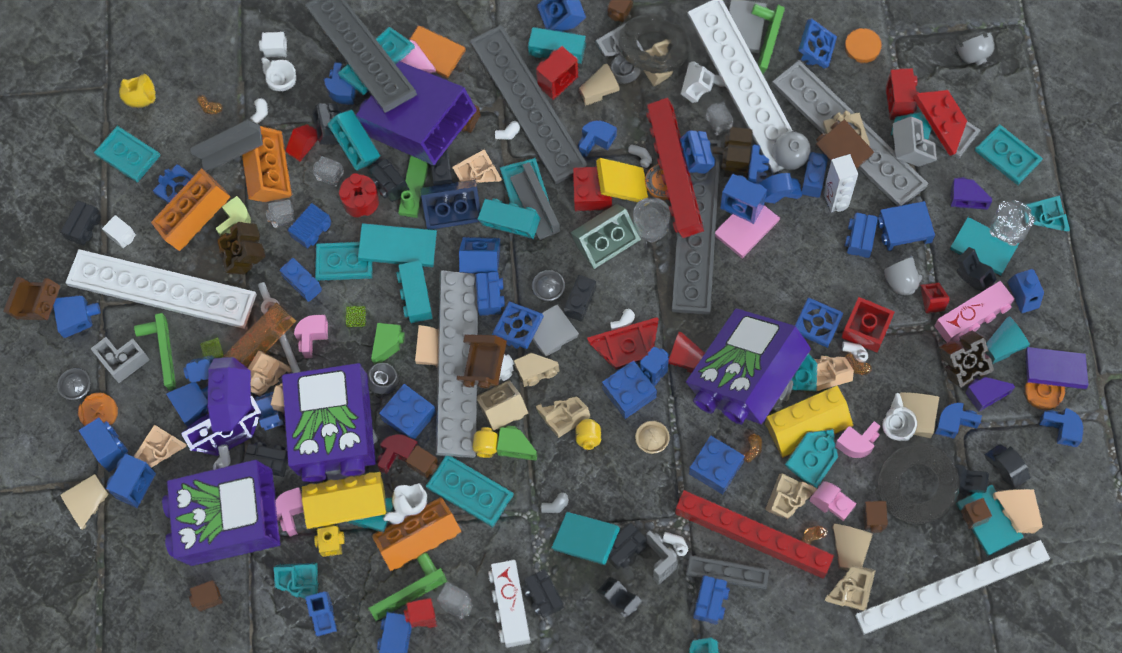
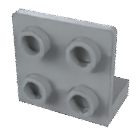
(668, 560)

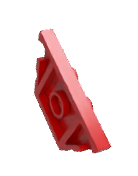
(943, 117)
(626, 343)

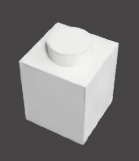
(273, 44)
(119, 232)

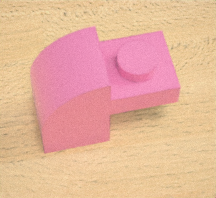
(310, 329)
(858, 445)
(830, 498)
(287, 505)

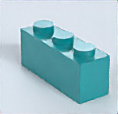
(544, 42)
(353, 139)
(509, 218)
(414, 292)

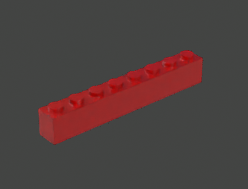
(676, 175)
(754, 534)

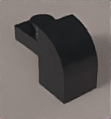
(974, 272)
(1010, 464)
(972, 480)
(618, 597)

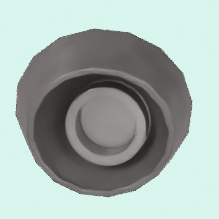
(623, 70)
(548, 285)
(382, 378)
(74, 384)

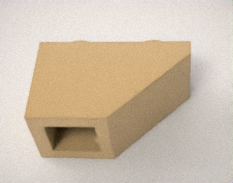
(534, 368)

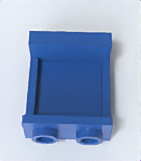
(905, 225)

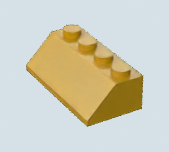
(818, 413)
(343, 500)

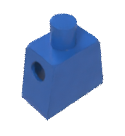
(1024, 288)
(74, 314)
(190, 402)

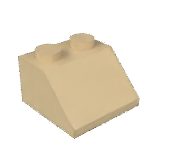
(502, 405)

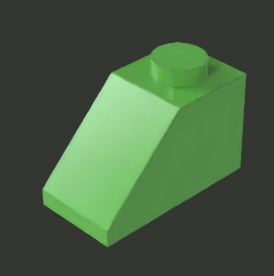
(386, 342)
(514, 444)

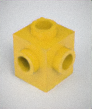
(329, 540)

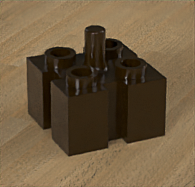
(736, 151)
(241, 248)
(966, 358)

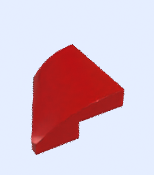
(685, 353)

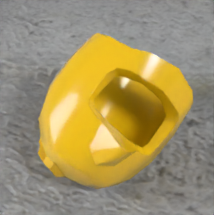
(137, 91)

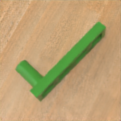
(769, 41)
(415, 180)
(160, 327)
(432, 580)

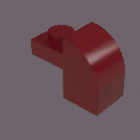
(395, 446)

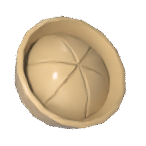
(652, 437)

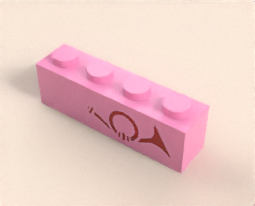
(975, 312)

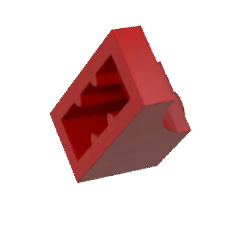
(421, 613)

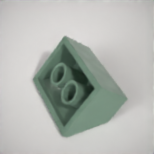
(605, 235)

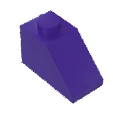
(969, 194)
(987, 391)

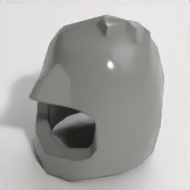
(903, 277)

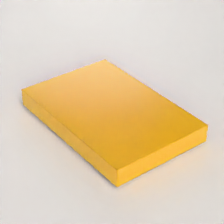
(621, 180)

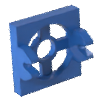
(828, 41)
(756, 166)
(166, 180)
(511, 309)
(836, 316)

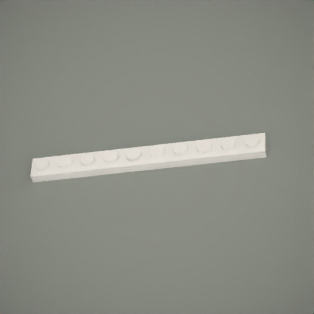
(951, 587)

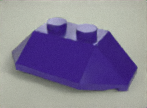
(228, 393)
(202, 439)

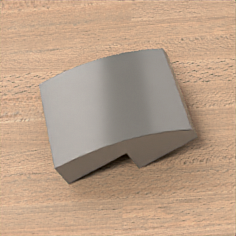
(553, 331)

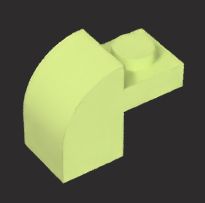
(236, 212)

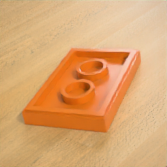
(440, 51)

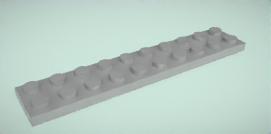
(819, 104)
(454, 401)

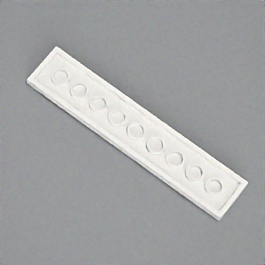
(741, 76)
(161, 288)

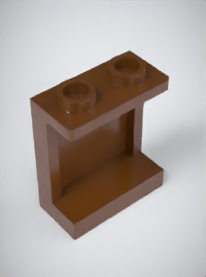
(844, 141)
(31, 299)
(483, 360)

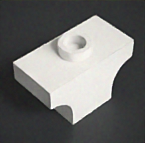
(696, 82)

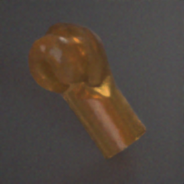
(209, 107)
(858, 367)
(755, 447)
(814, 533)

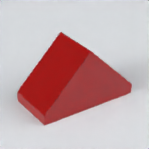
(301, 141)
(934, 297)

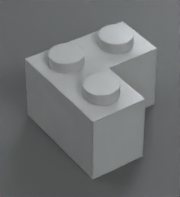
(910, 142)
(122, 361)

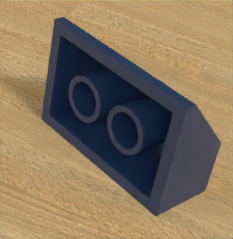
(451, 204)

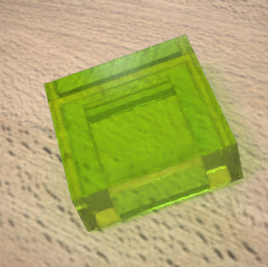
(355, 316)
(212, 347)

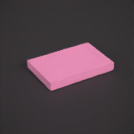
(744, 235)

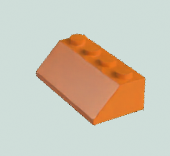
(267, 168)
(190, 210)
(416, 534)

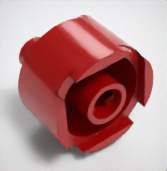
(359, 195)

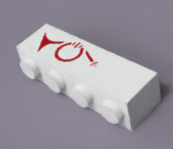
(840, 183)
(510, 604)

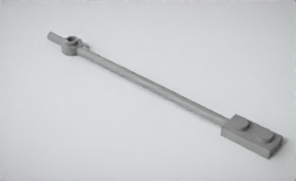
(265, 306)

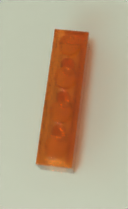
(261, 335)

